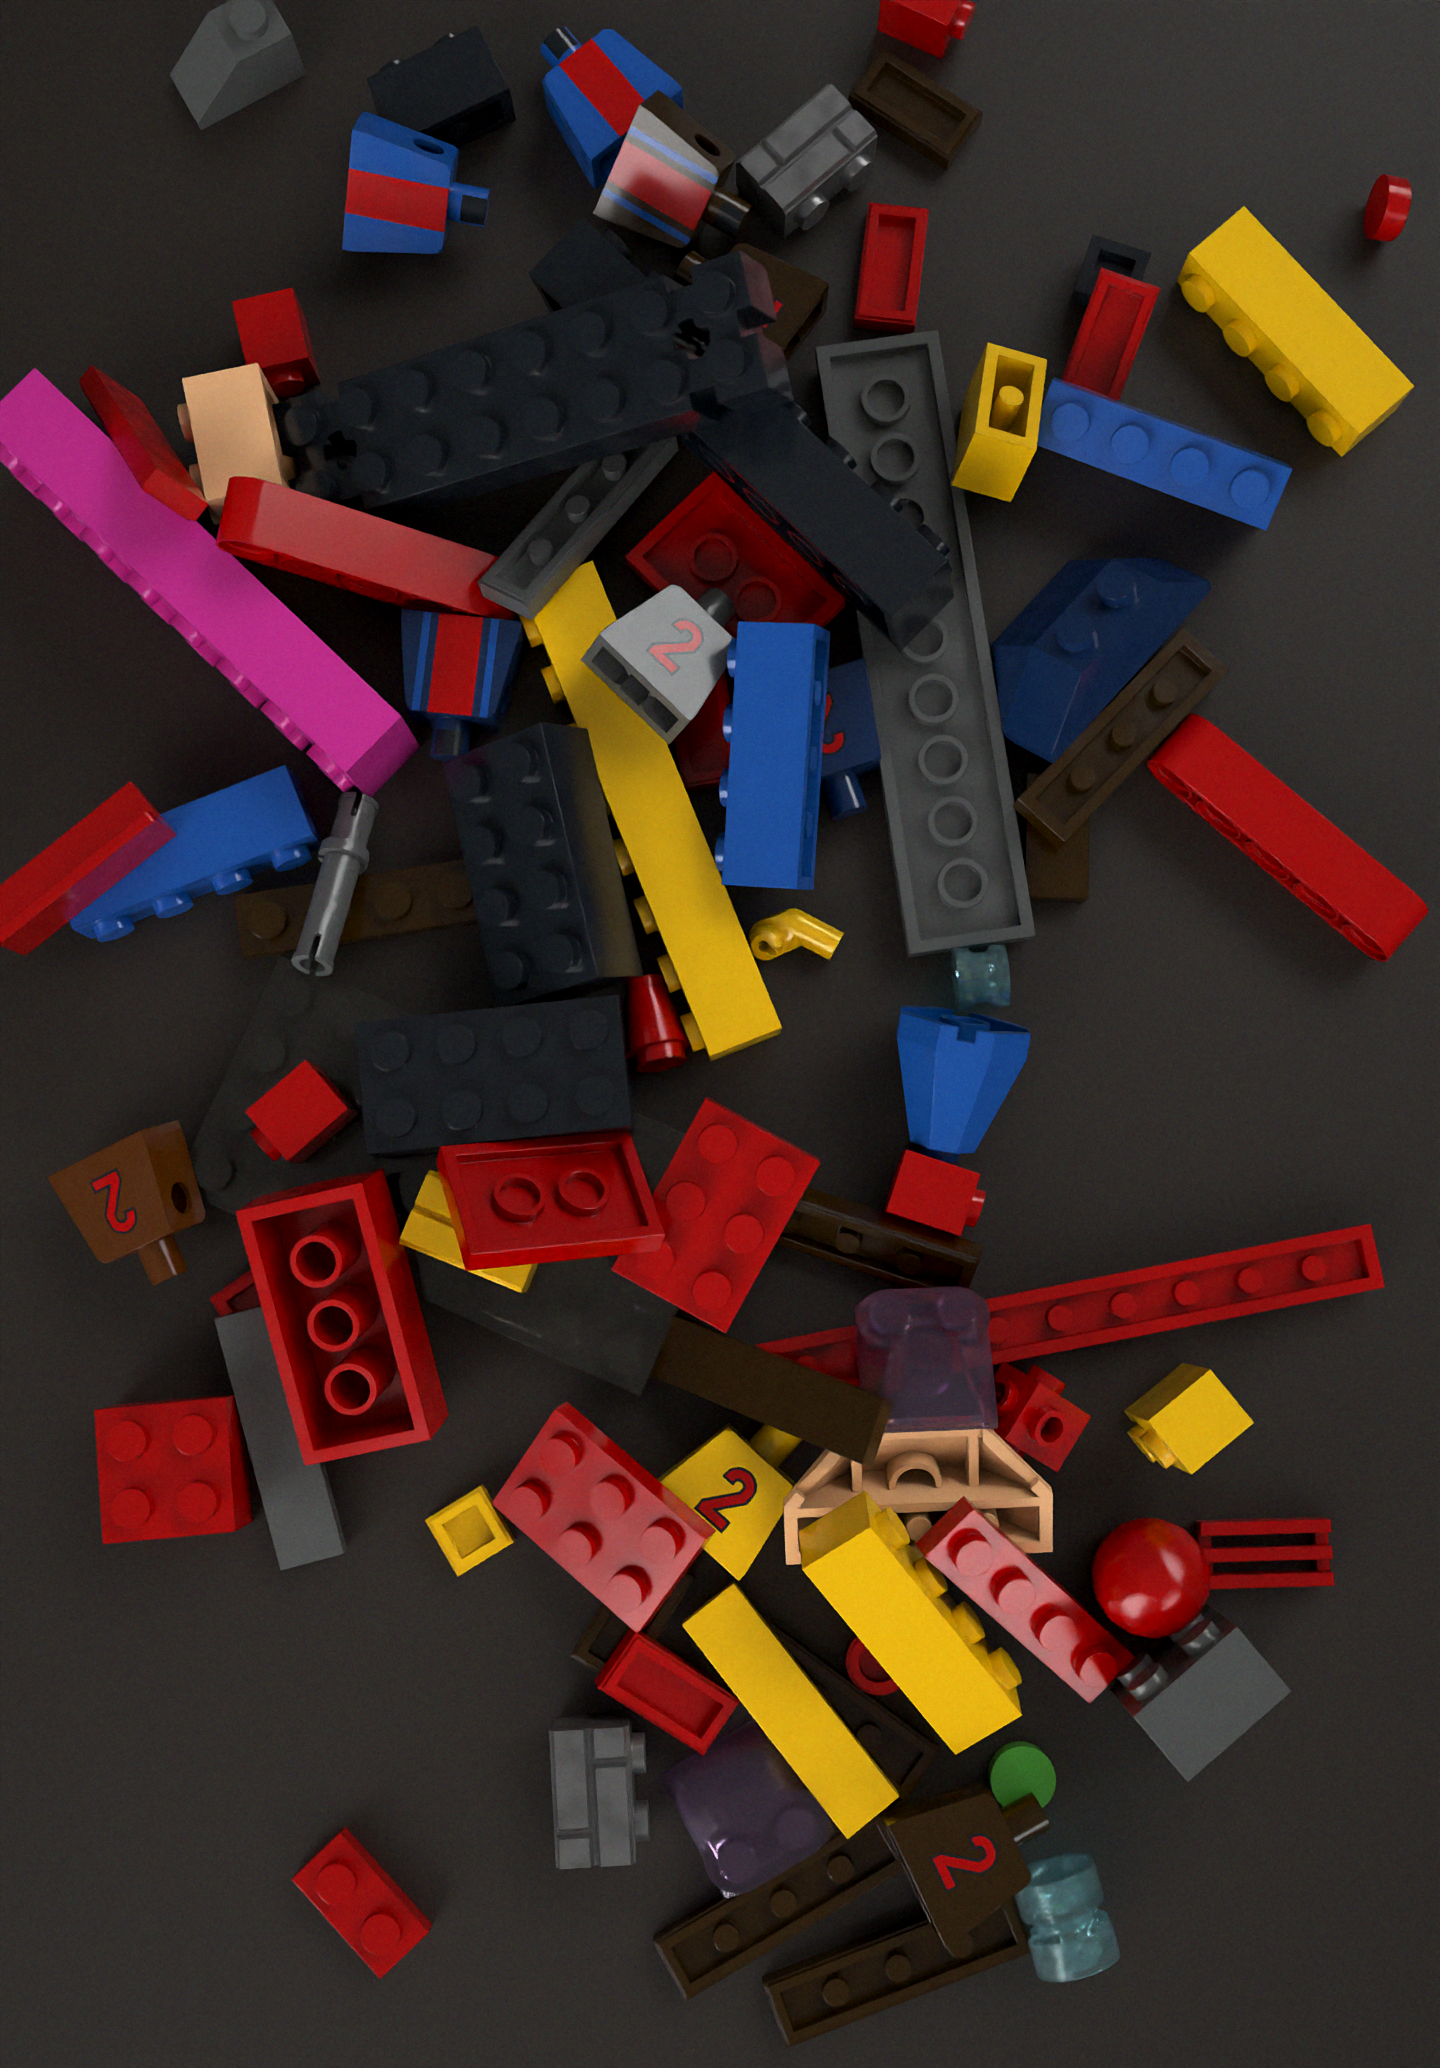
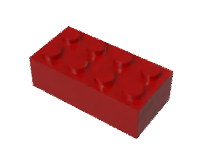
(343, 1316)

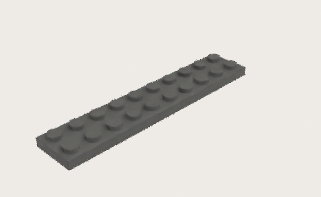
(937, 698)

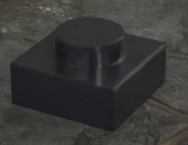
(1110, 256)

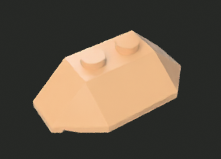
(922, 1480)

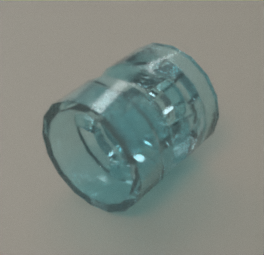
(1068, 1931)

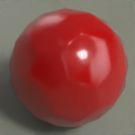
(1150, 1577)

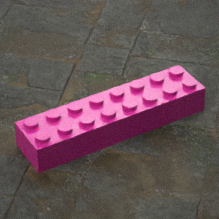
(201, 591)

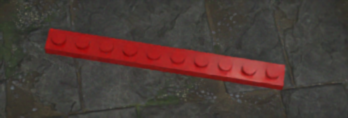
(1144, 1299)

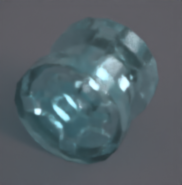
(980, 977)

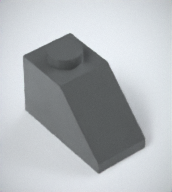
(235, 60)

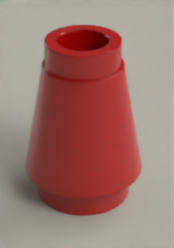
(653, 1026)

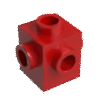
(1026, 1406)

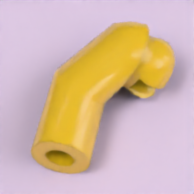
(790, 930)

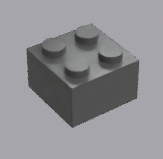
(1199, 1691)

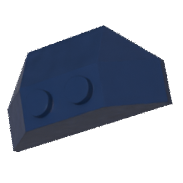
(1084, 644)

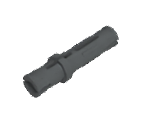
(342, 859)

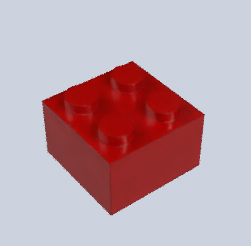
(172, 1469)

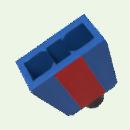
(597, 94)
(405, 190)

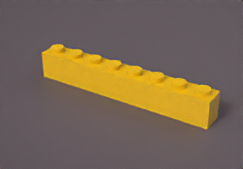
(657, 833)

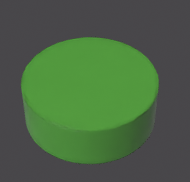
(1019, 1770)

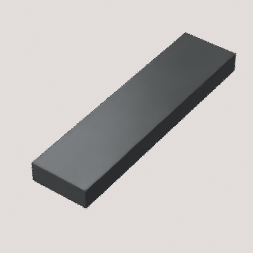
(571, 527)
(293, 1495)

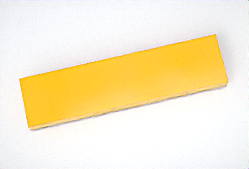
(790, 1709)

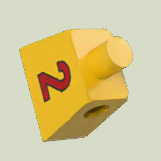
(735, 1490)

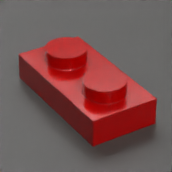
(362, 1902)

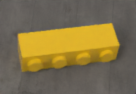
(1292, 332)
(910, 1621)

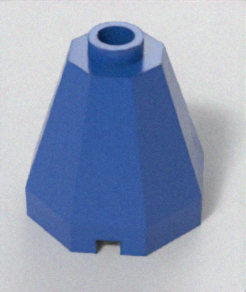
(955, 1075)

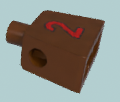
(135, 1199)

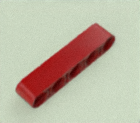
(353, 550)
(1287, 837)

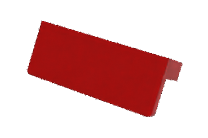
(79, 868)

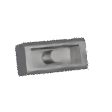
(807, 162)
(595, 1791)

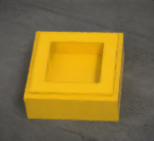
(470, 1530)

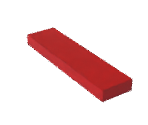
(142, 445)

